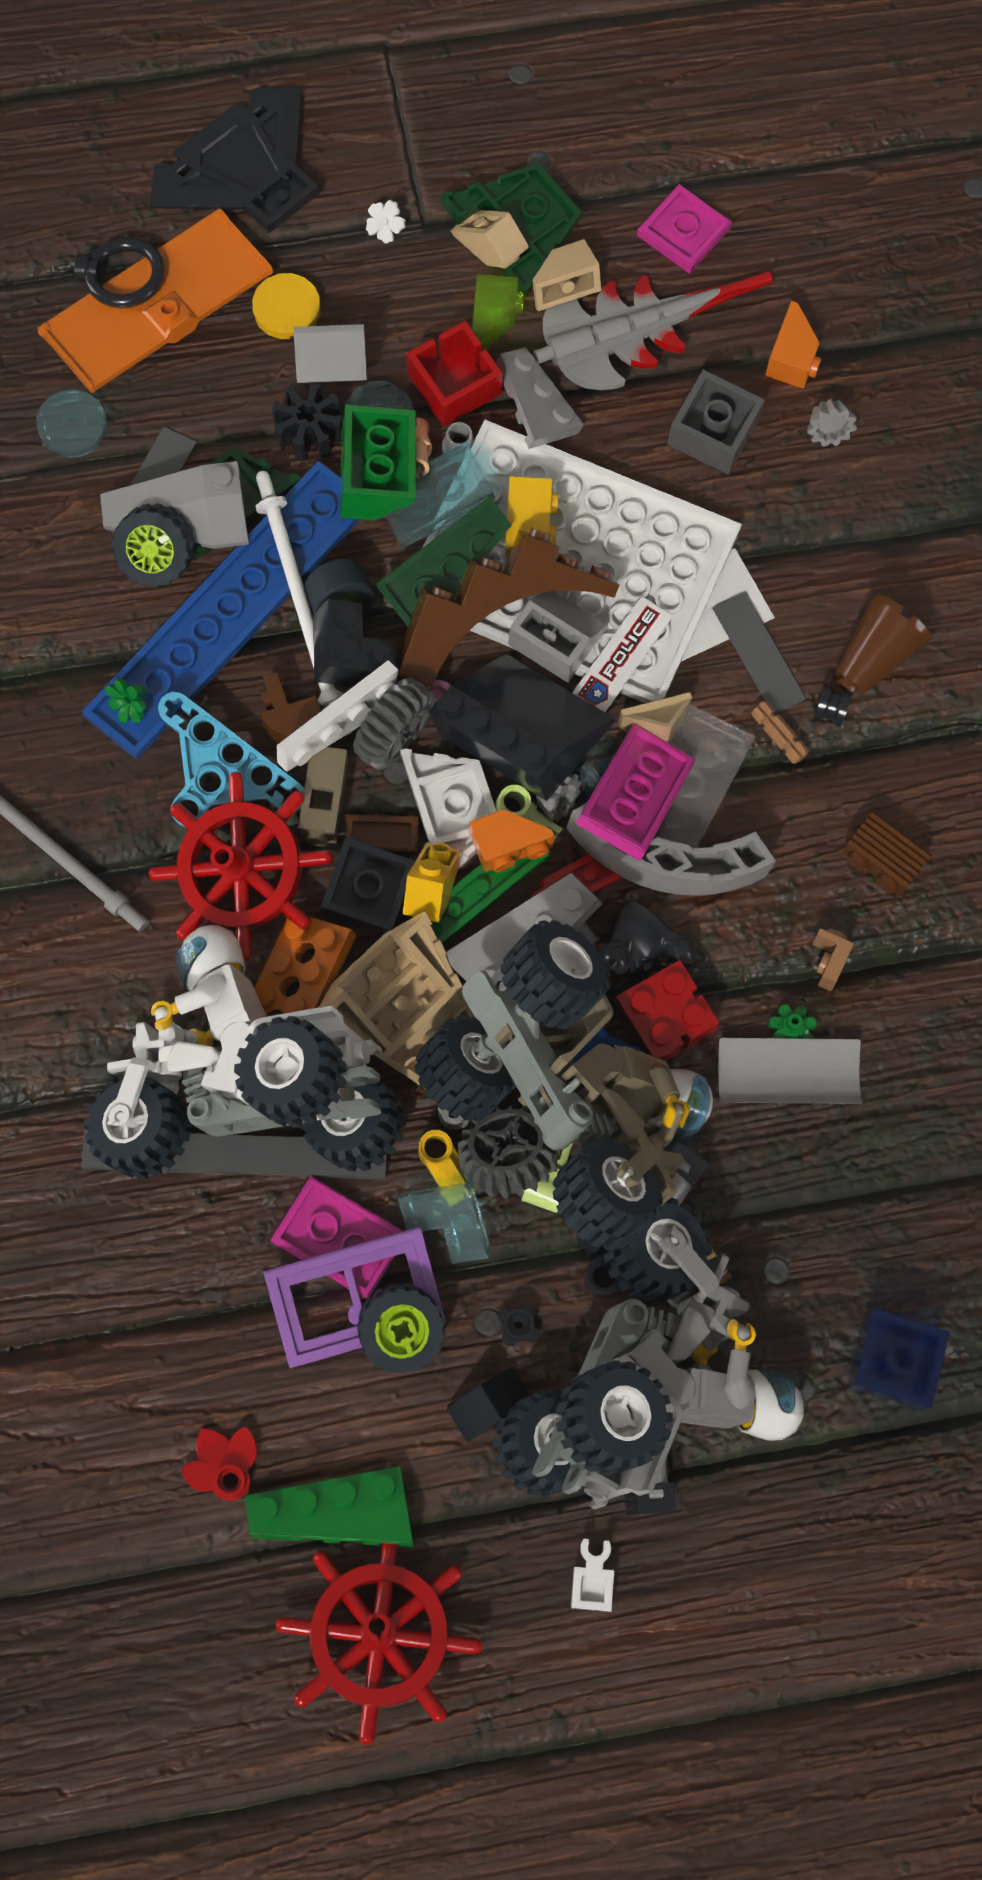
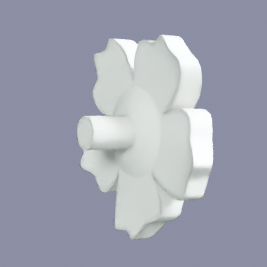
(385, 221)

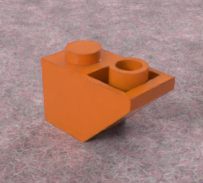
(507, 838)

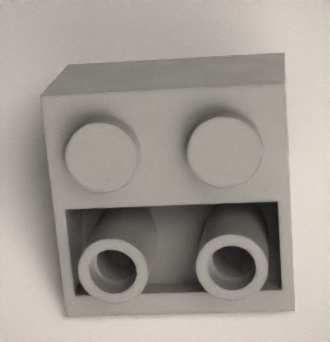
(555, 633)

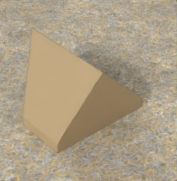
(657, 717)

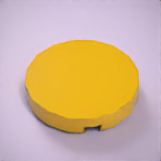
(285, 303)

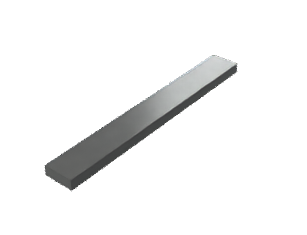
(250, 1157)

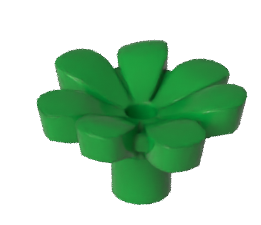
(127, 699)
(785, 1026)

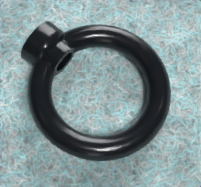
(89, 271)

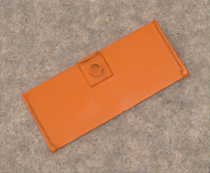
(202, 273)

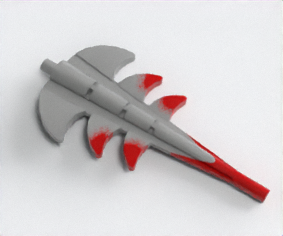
(584, 342)

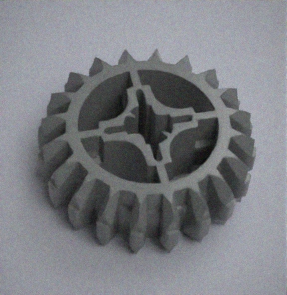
(394, 723)
(514, 1161)

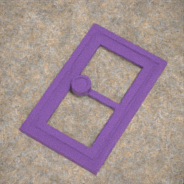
(281, 1278)

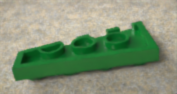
(347, 1508)

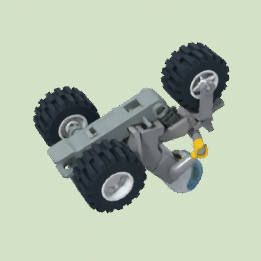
(630, 1395)

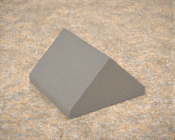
(330, 353)

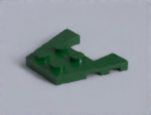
(537, 207)

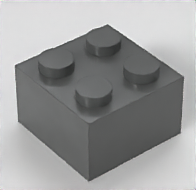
(715, 422)

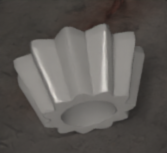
(831, 423)
(562, 799)

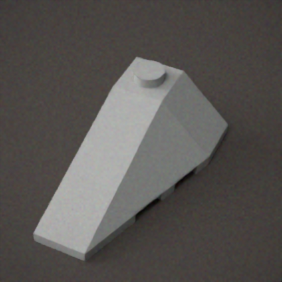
(204, 495)

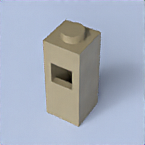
(323, 796)

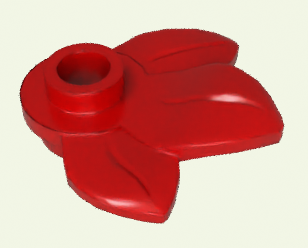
(219, 1458)

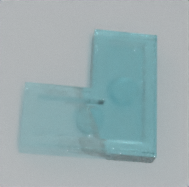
(454, 1211)

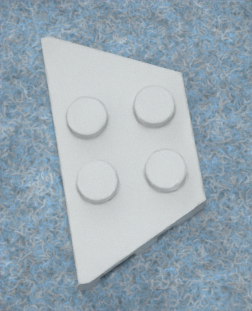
(448, 797)

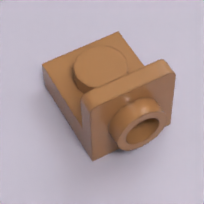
(832, 964)

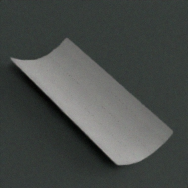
(789, 1070)

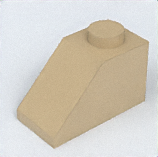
(492, 238)
(566, 276)

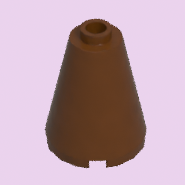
(880, 645)

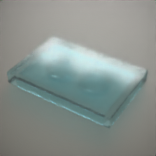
(442, 495)

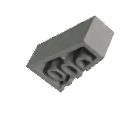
(562, 902)

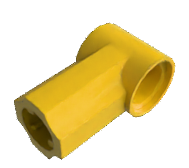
(445, 1169)

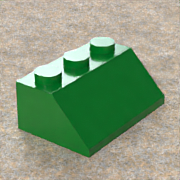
(377, 461)

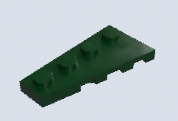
(445, 558)

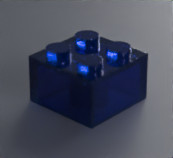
(898, 1359)

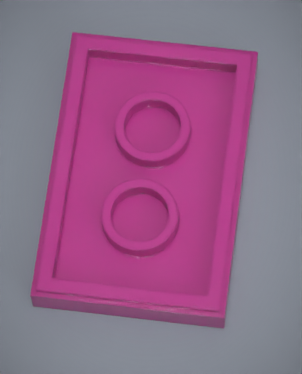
(329, 1221)

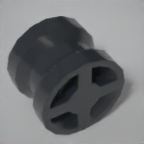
(832, 705)

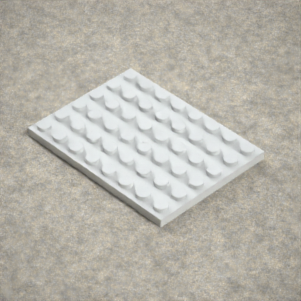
(638, 533)

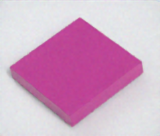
(684, 228)

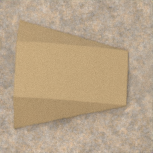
(400, 993)

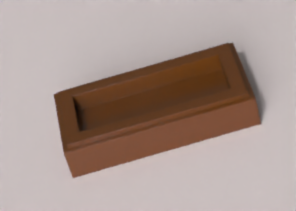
(384, 832)

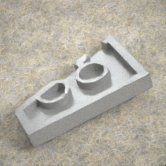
(538, 401)

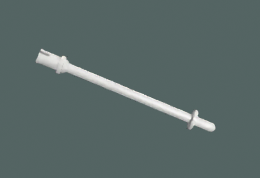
(271, 506)

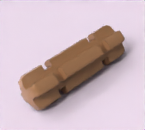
(780, 732)

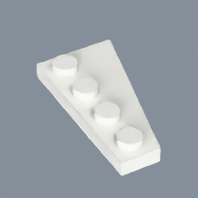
(336, 719)

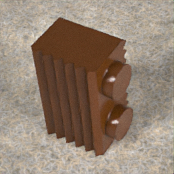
(886, 854)

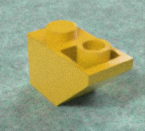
(431, 881)

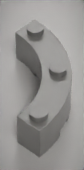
(680, 868)

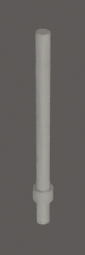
(115, 901)

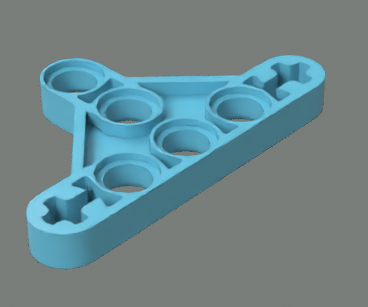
(207, 757)

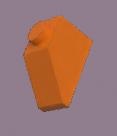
(794, 350)

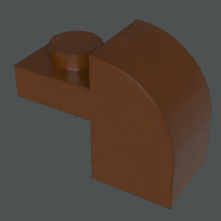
(280, 717)

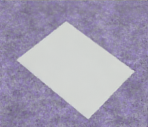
(731, 583)

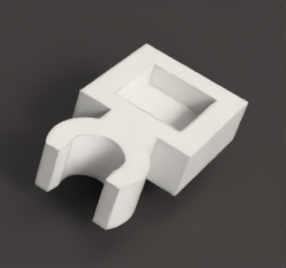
(593, 1585)

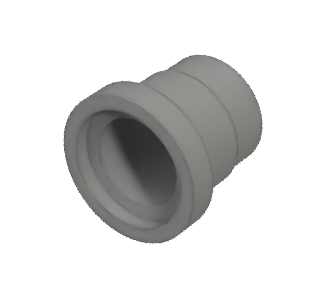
(457, 430)

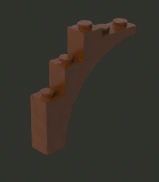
(530, 570)

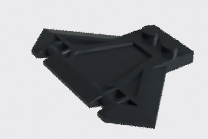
(241, 163)

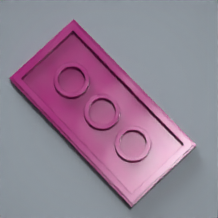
(636, 792)

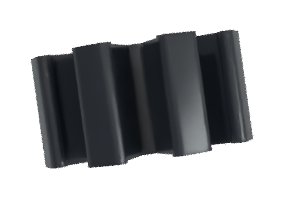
(307, 421)

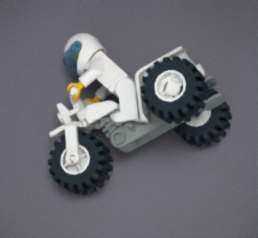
(270, 1074)

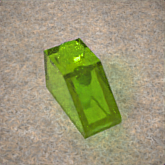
(495, 307)

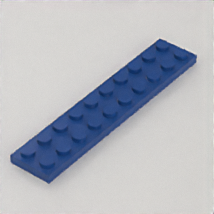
(225, 611)

